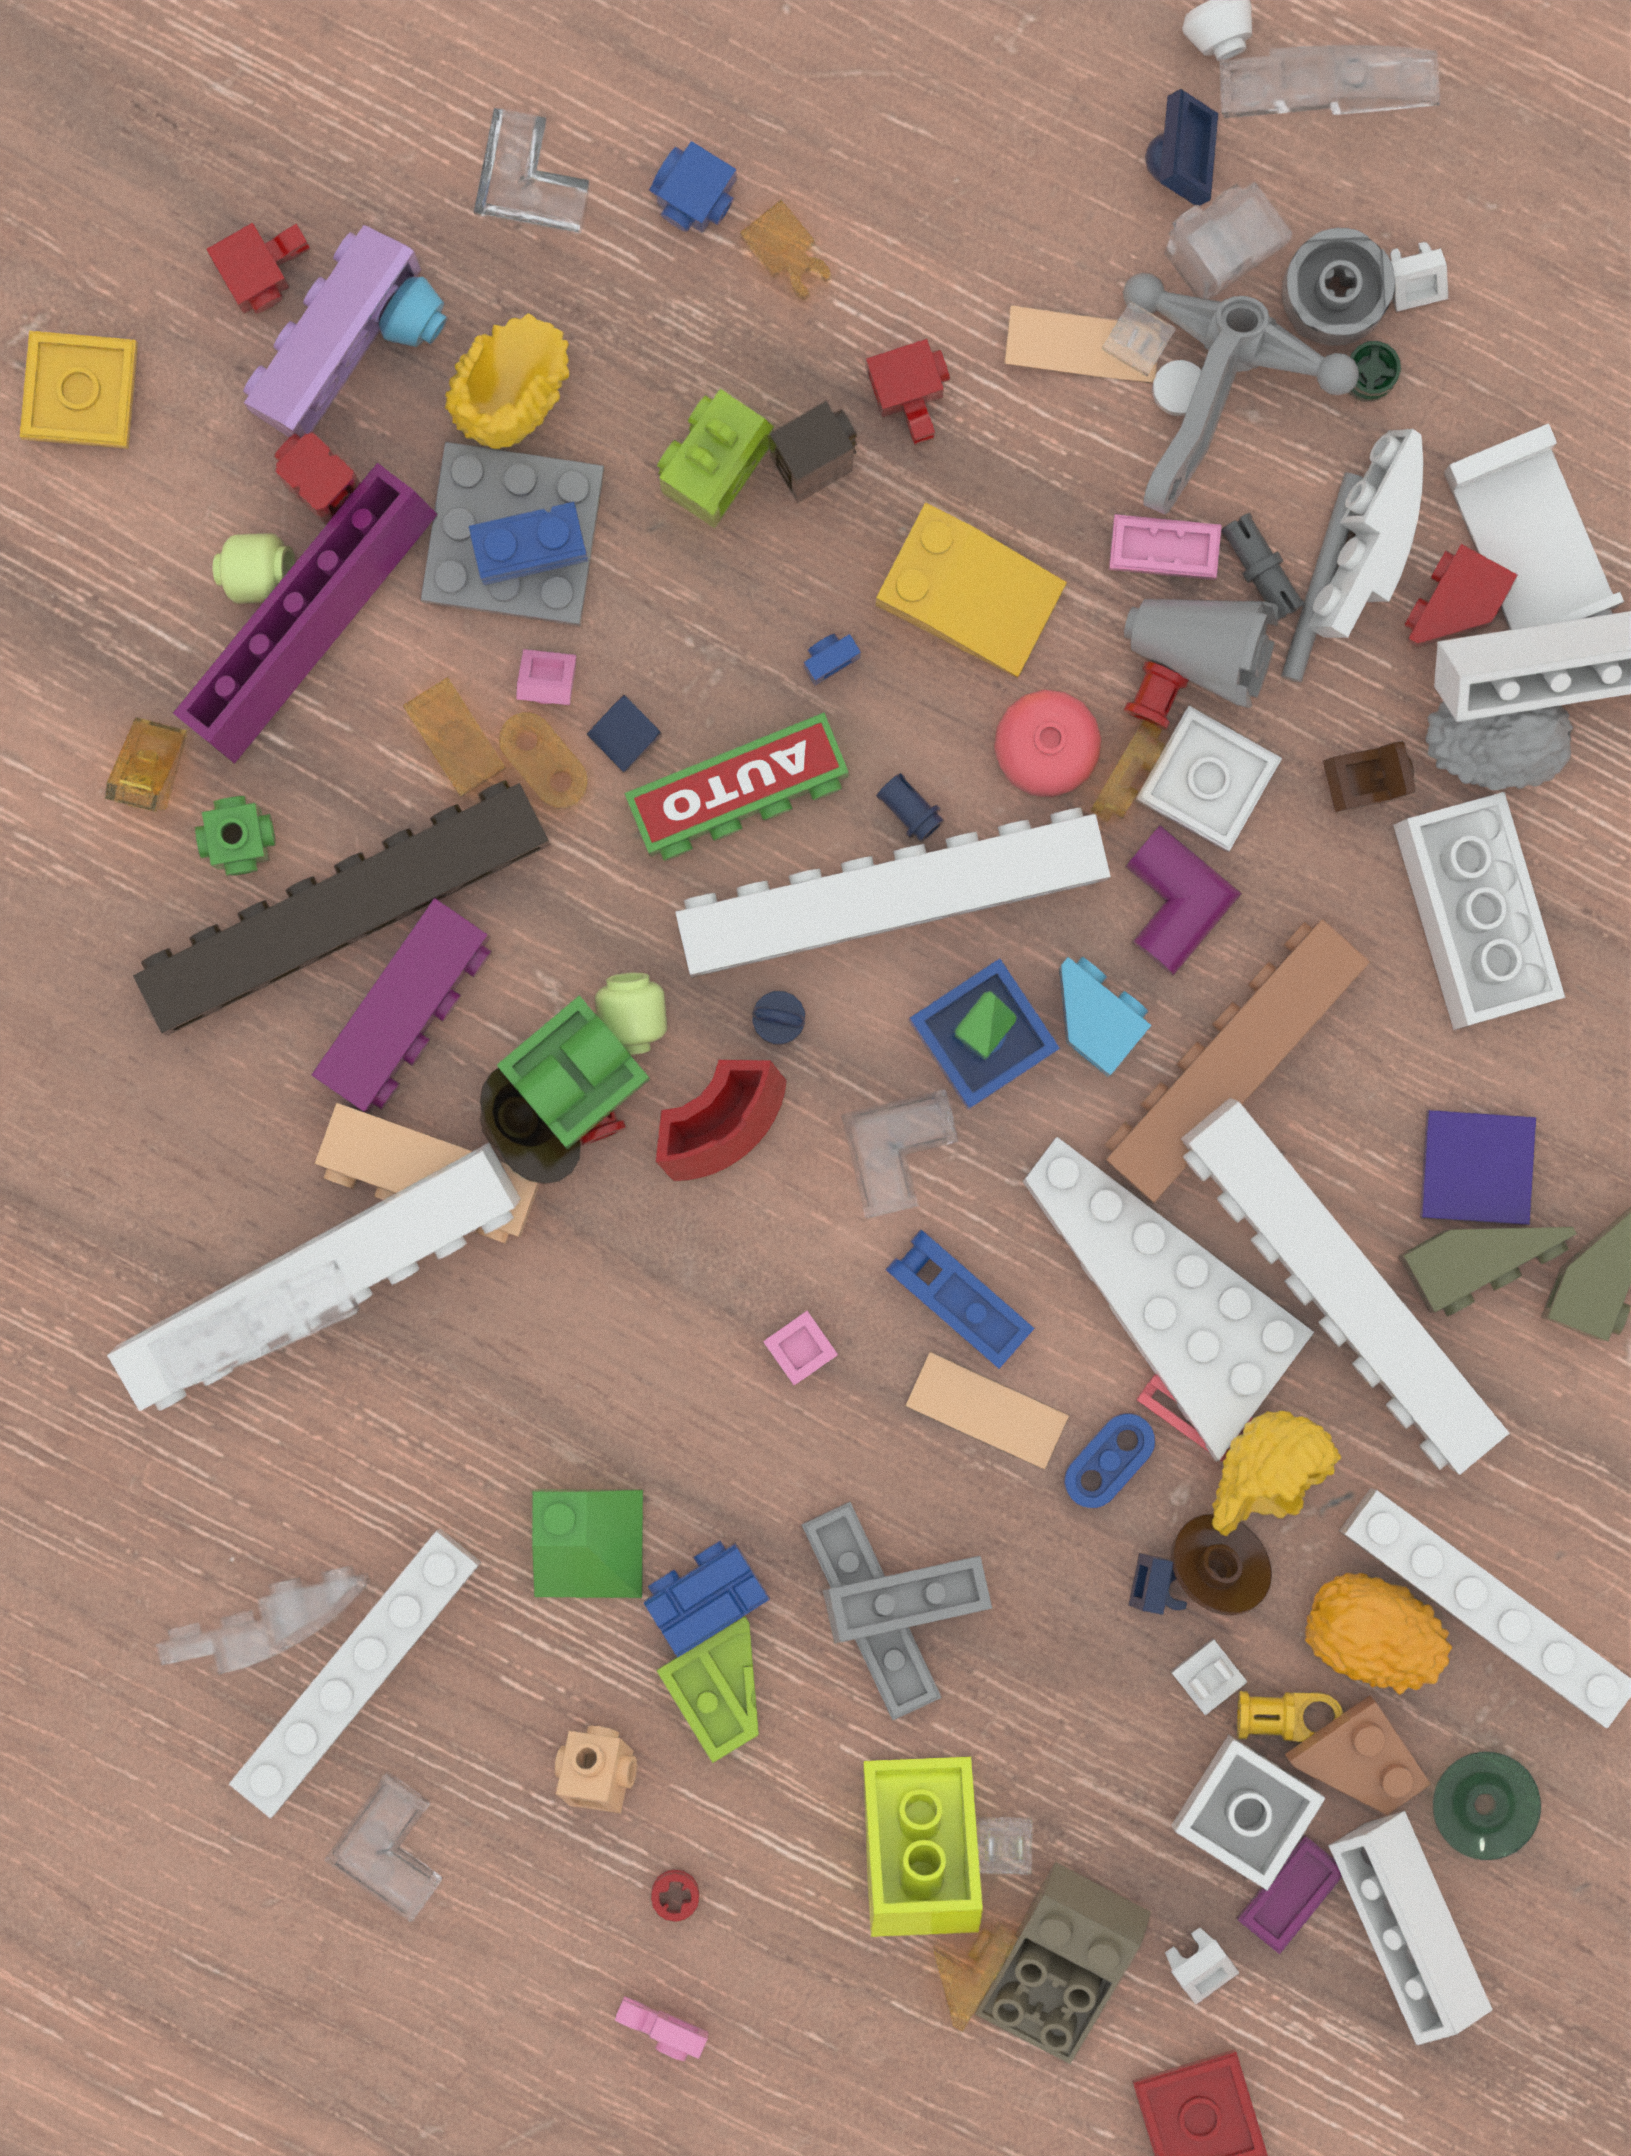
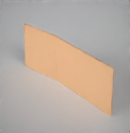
(1065, 344)
(987, 1410)

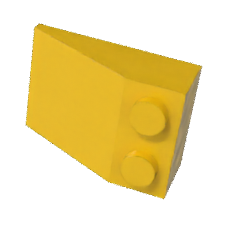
(970, 590)

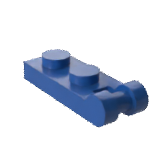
(962, 1300)

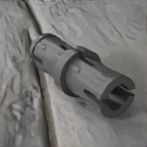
(1262, 565)

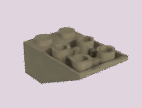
(1064, 1963)

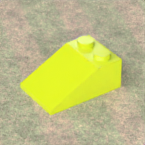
(921, 1847)

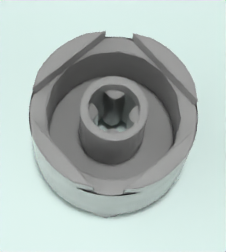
(1359, 265)

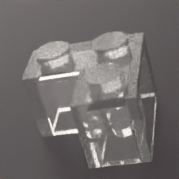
(1225, 239)

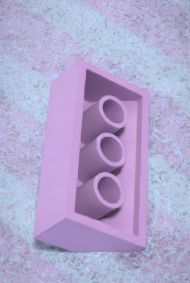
(332, 333)

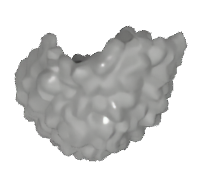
(1501, 748)

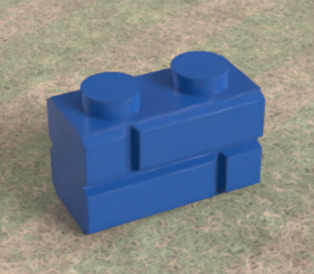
(528, 543)
(705, 1598)

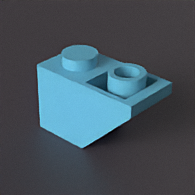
(1096, 1020)

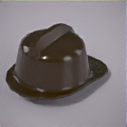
(522, 1135)

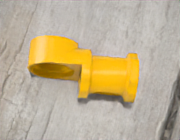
(1289, 1714)

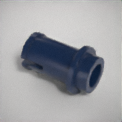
(910, 808)

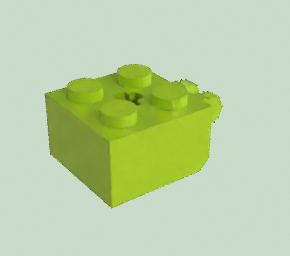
(715, 458)

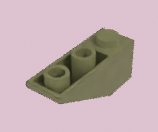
(1466, 1259)
(1594, 1284)

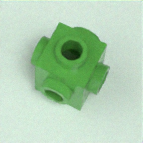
(253, 846)

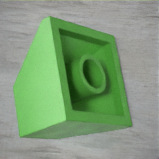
(587, 1543)

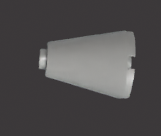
(1207, 642)

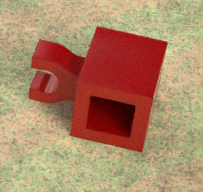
(252, 265)
(906, 381)

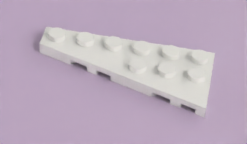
(1185, 1310)

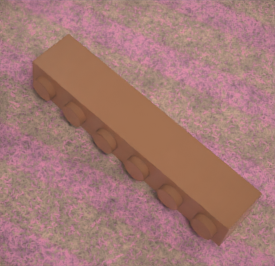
(1238, 1057)

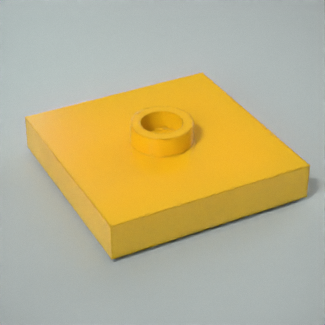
(78, 389)

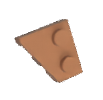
(1362, 1759)

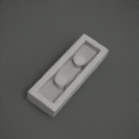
(907, 1599)

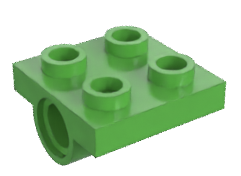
(573, 1072)

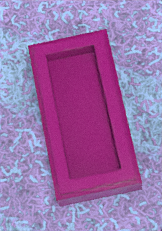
(1293, 1896)

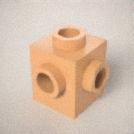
(595, 1769)

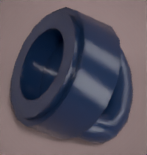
(778, 1017)

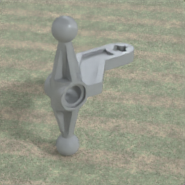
(1238, 340)

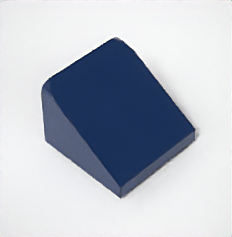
(624, 733)

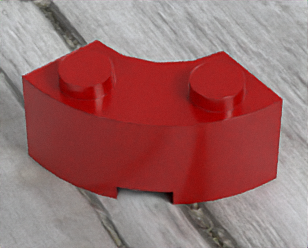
(722, 1121)

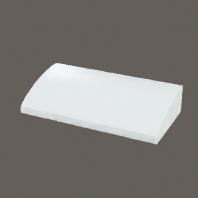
(1478, 910)

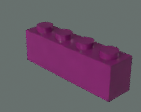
(402, 1006)

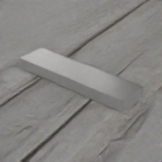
(891, 1655)

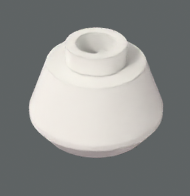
(1219, 27)

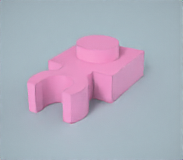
(673, 2035)

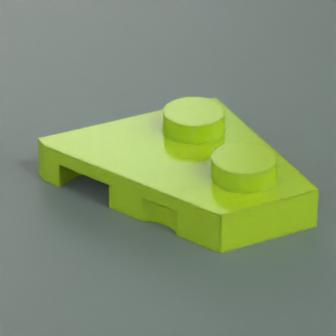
(717, 1689)

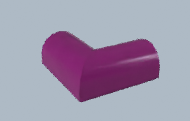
(1193, 897)

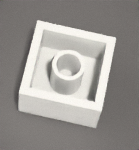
(1248, 1812)

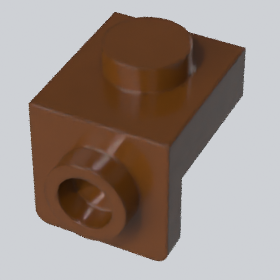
(1369, 776)

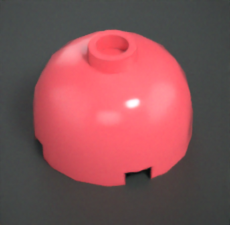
(1047, 743)

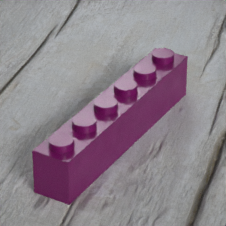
(305, 613)

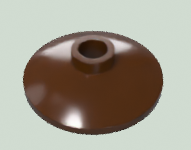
(1238, 1560)

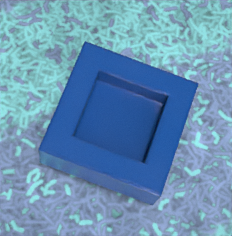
(830, 657)

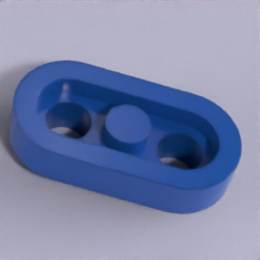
(1111, 1462)

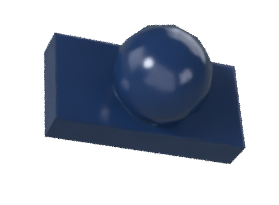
(1186, 150)

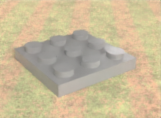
(497, 484)

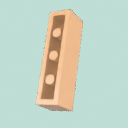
(397, 1157)

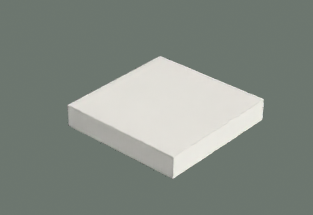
(1208, 779)

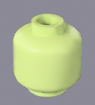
(252, 566)
(633, 1010)

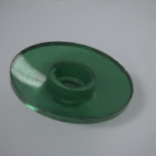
(1506, 1825)

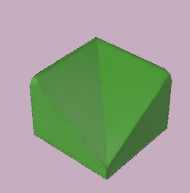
(985, 1025)

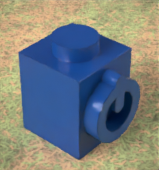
(694, 188)

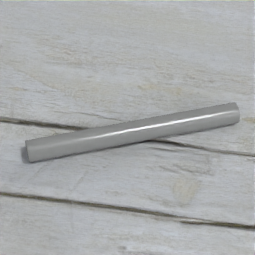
(1322, 576)

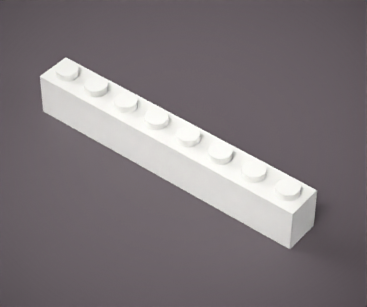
(892, 894)
(366, 1247)
(1344, 1286)

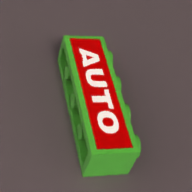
(738, 785)

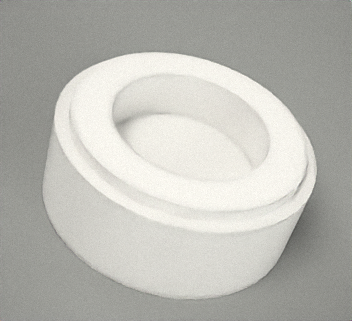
(1175, 386)

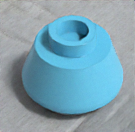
(413, 314)

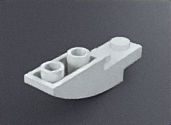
(1384, 518)

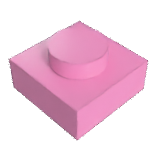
(546, 677)
(800, 1348)

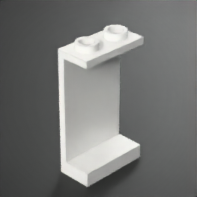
(1529, 524)

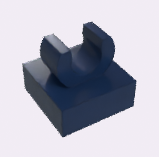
(1152, 1585)

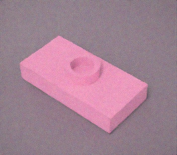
(1165, 547)

